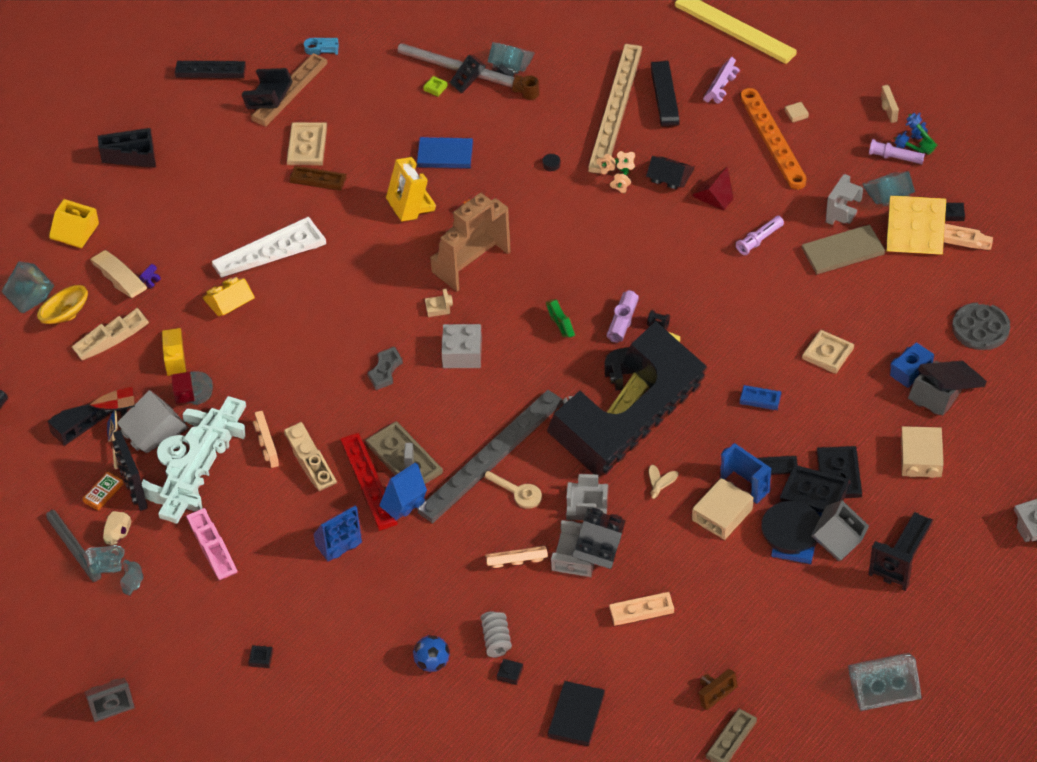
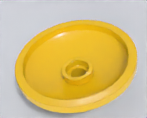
(63, 305)

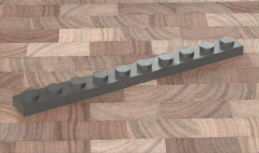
(489, 456)

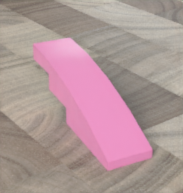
(211, 544)

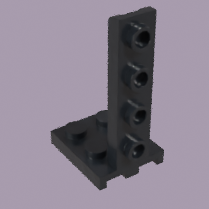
(896, 562)

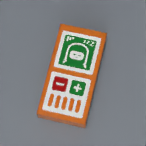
(102, 491)

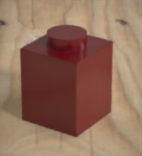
(182, 387)

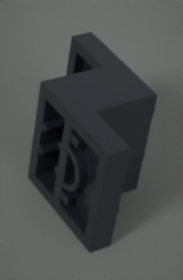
(599, 537)

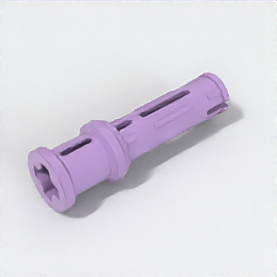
(888, 150)
(754, 238)

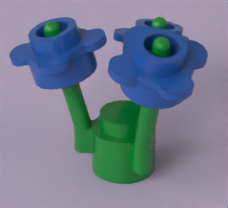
(918, 131)

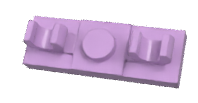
(726, 71)

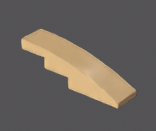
(118, 273)
(106, 337)

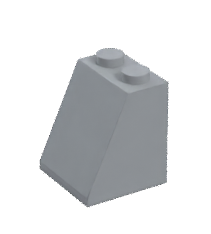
(150, 423)

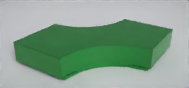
(562, 321)

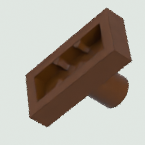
(717, 688)

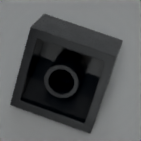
(669, 171)

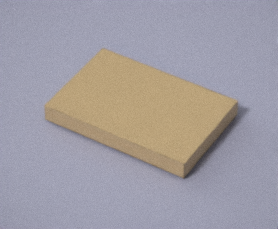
(307, 143)

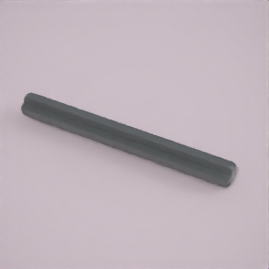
(71, 542)

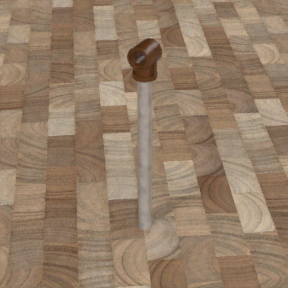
(527, 86)

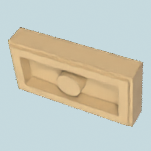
(889, 104)

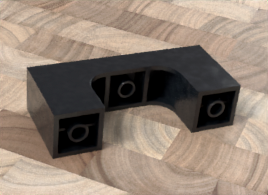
(603, 437)

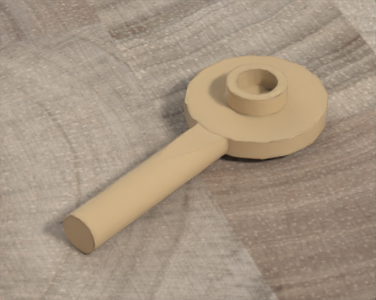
(525, 496)

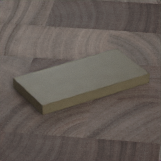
(843, 249)
(390, 446)

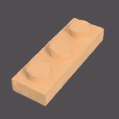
(265, 439)
(516, 557)
(641, 608)

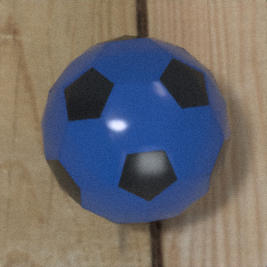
(431, 653)

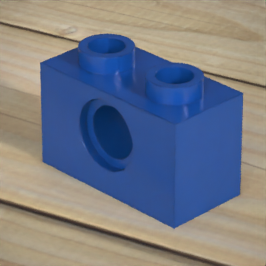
(906, 366)

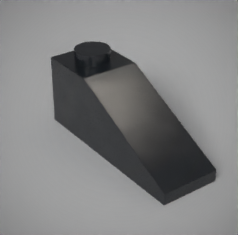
(74, 422)

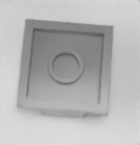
(837, 201)
(585, 495)
(1027, 520)

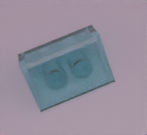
(885, 681)

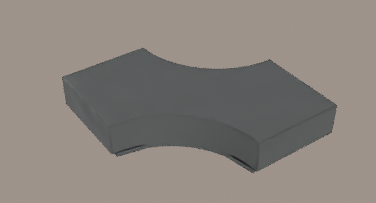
(382, 374)

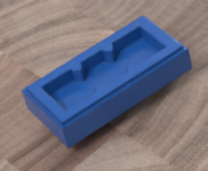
(760, 397)

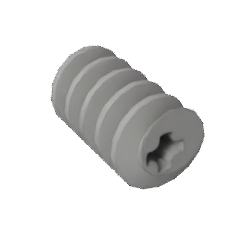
(495, 633)

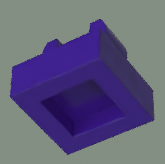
(149, 274)

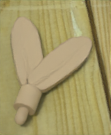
(660, 482)

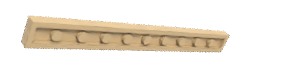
(616, 105)

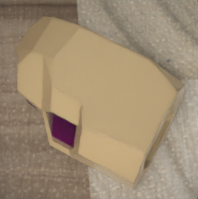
(116, 527)

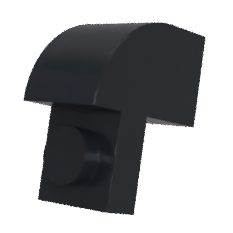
(616, 368)

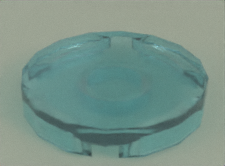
(202, 387)

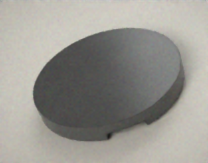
(981, 326)

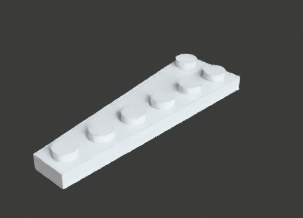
(280, 244)

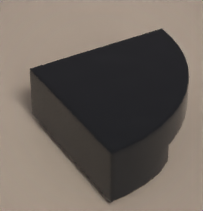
(504, 70)

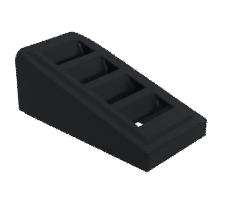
(475, 71)

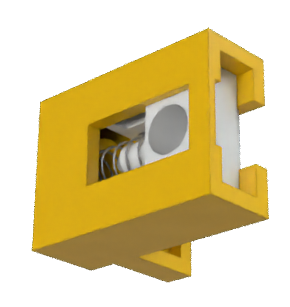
(408, 192)

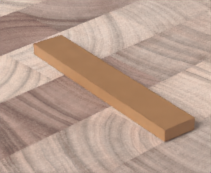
(300, 79)

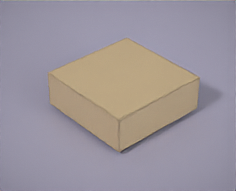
(796, 112)

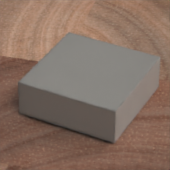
(408, 454)

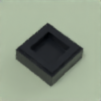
(260, 656)

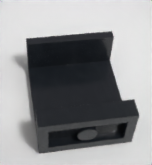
(270, 91)

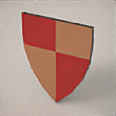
(116, 400)

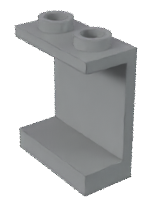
(562, 560)

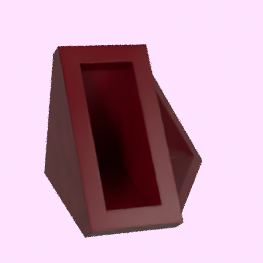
(716, 190)

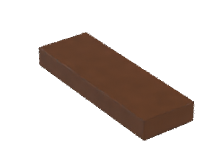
(318, 178)

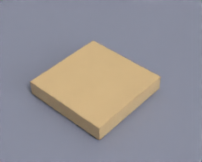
(828, 351)

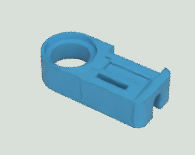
(323, 45)

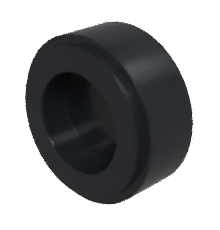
(551, 162)

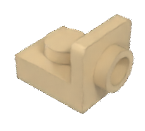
(439, 305)

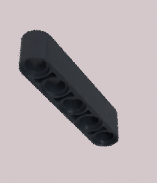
(665, 93)

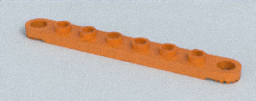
(773, 138)

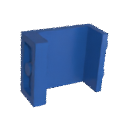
(749, 468)

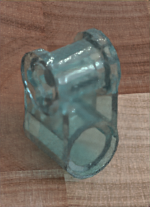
(103, 560)

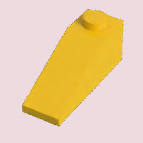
(173, 351)

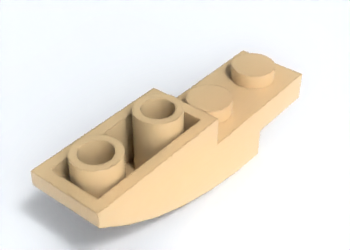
(309, 457)

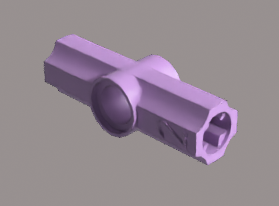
(622, 316)

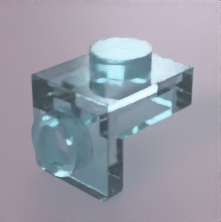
(132, 578)

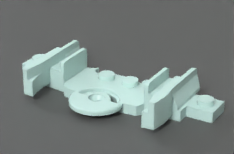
(183, 471)

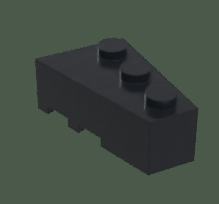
(128, 148)

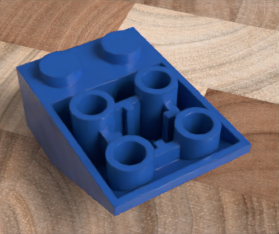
(338, 534)

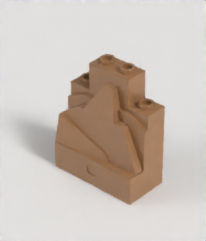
(474, 231)

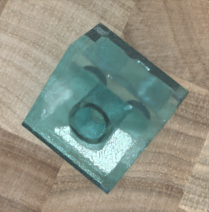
(510, 56)
(889, 185)
(27, 286)

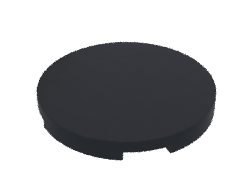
(790, 526)

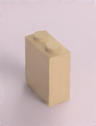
(921, 451)
(722, 508)

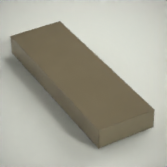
(731, 737)

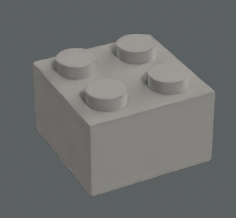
(461, 346)

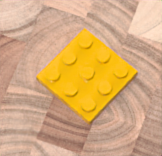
(916, 225)

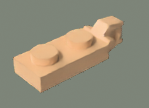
(966, 237)

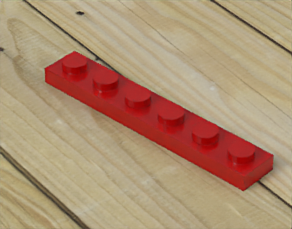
(367, 479)

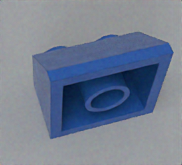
(404, 492)

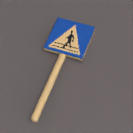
(112, 427)

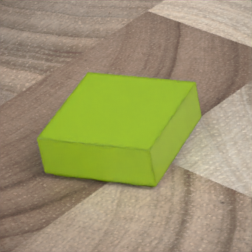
(435, 86)

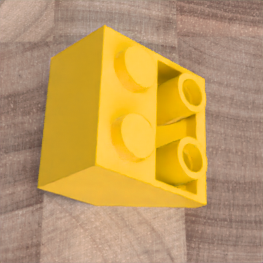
(73, 223)
(229, 296)

